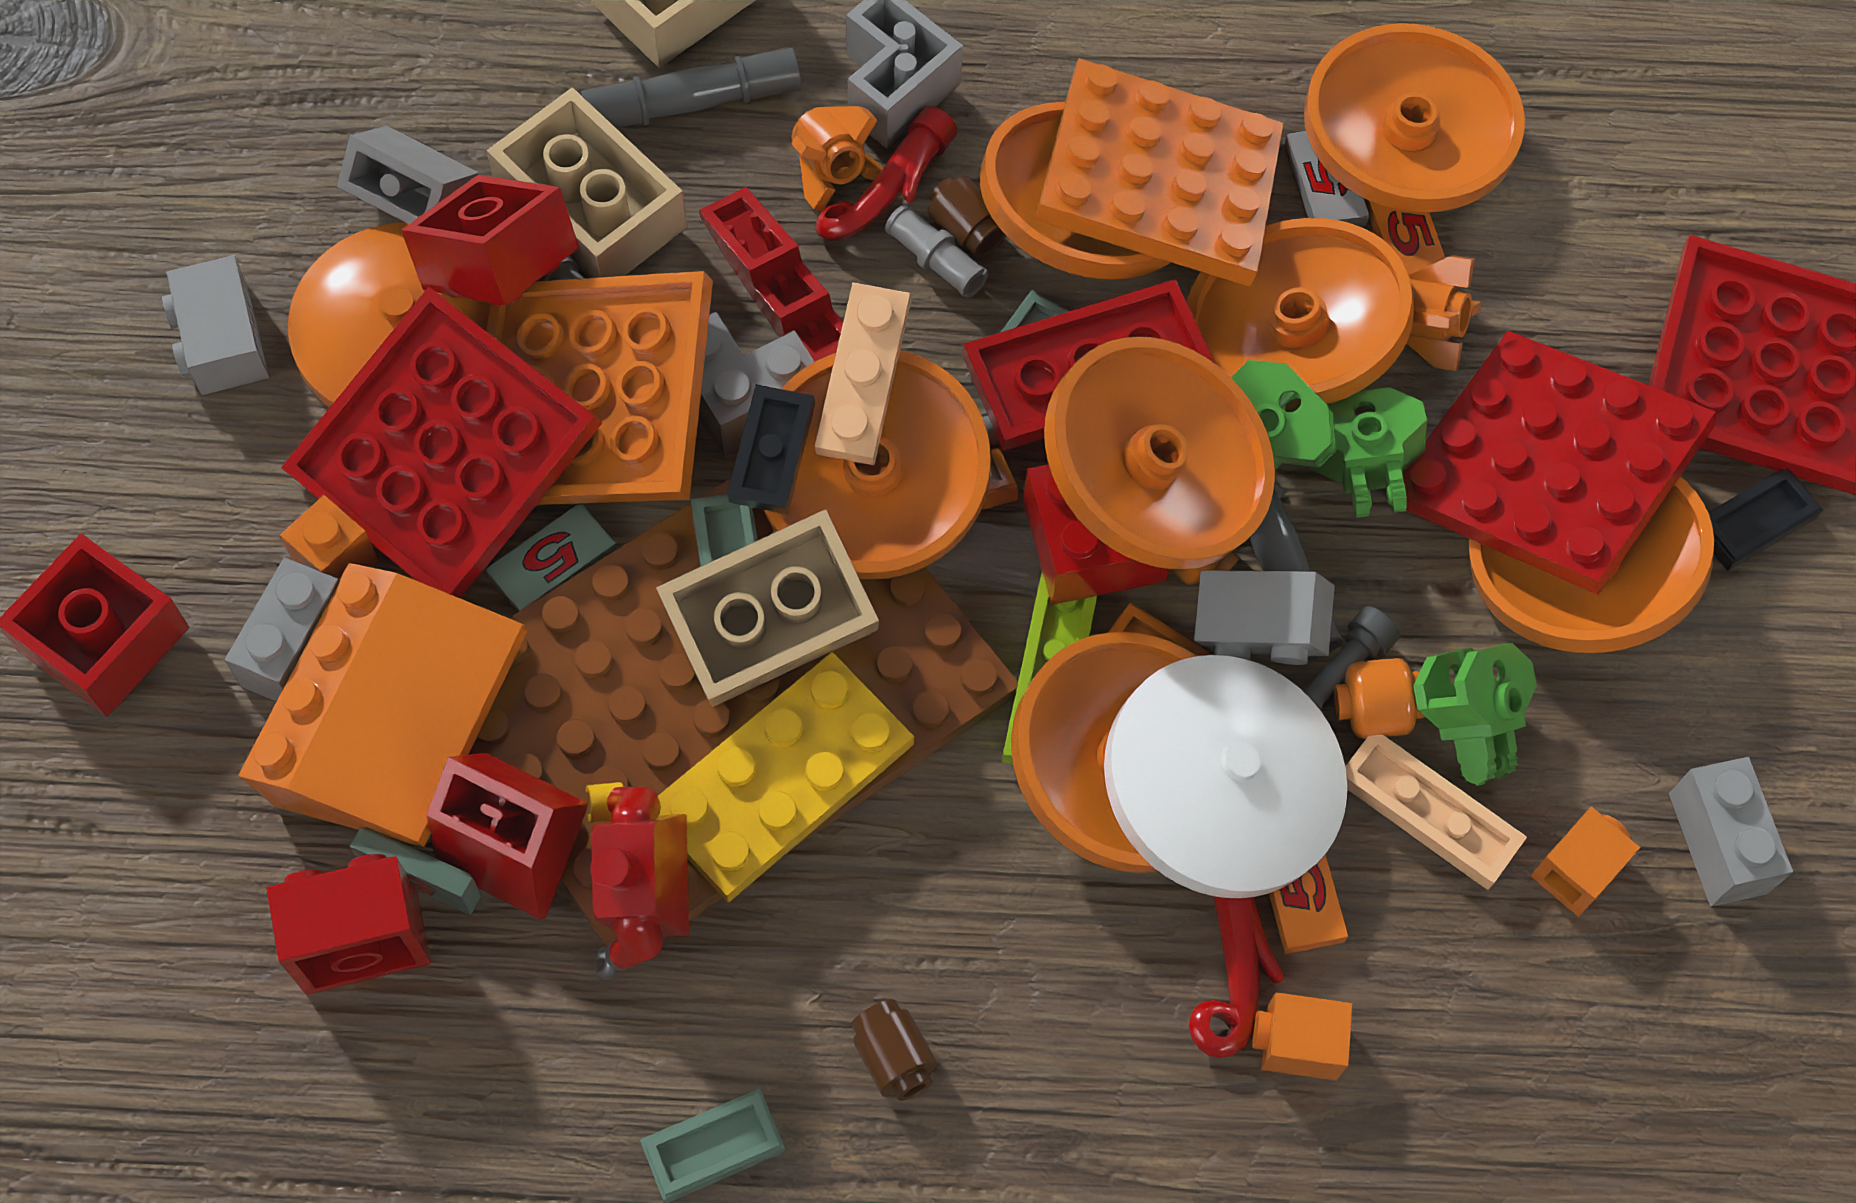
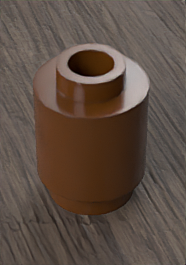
(961, 211)
(893, 1050)

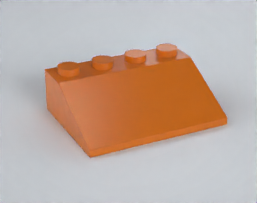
(381, 703)

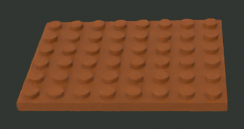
(615, 699)

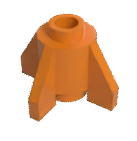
(833, 150)
(1442, 310)

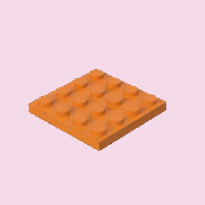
(1162, 172)
(632, 360)

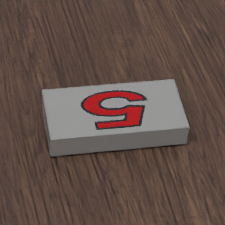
(1319, 190)

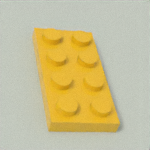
(783, 774)

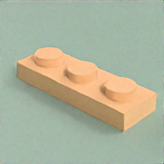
(863, 374)
(1432, 810)

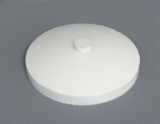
(1225, 776)

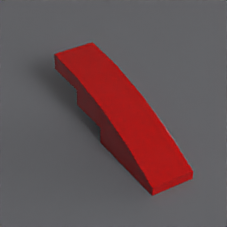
(773, 271)

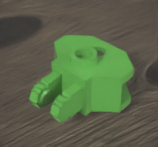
(1297, 436)
(1376, 446)
(1477, 707)

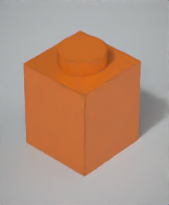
(328, 540)
(1586, 860)
(1304, 1036)

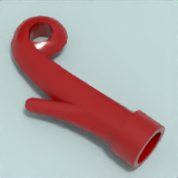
(927, 137)
(1243, 951)

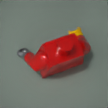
(636, 874)

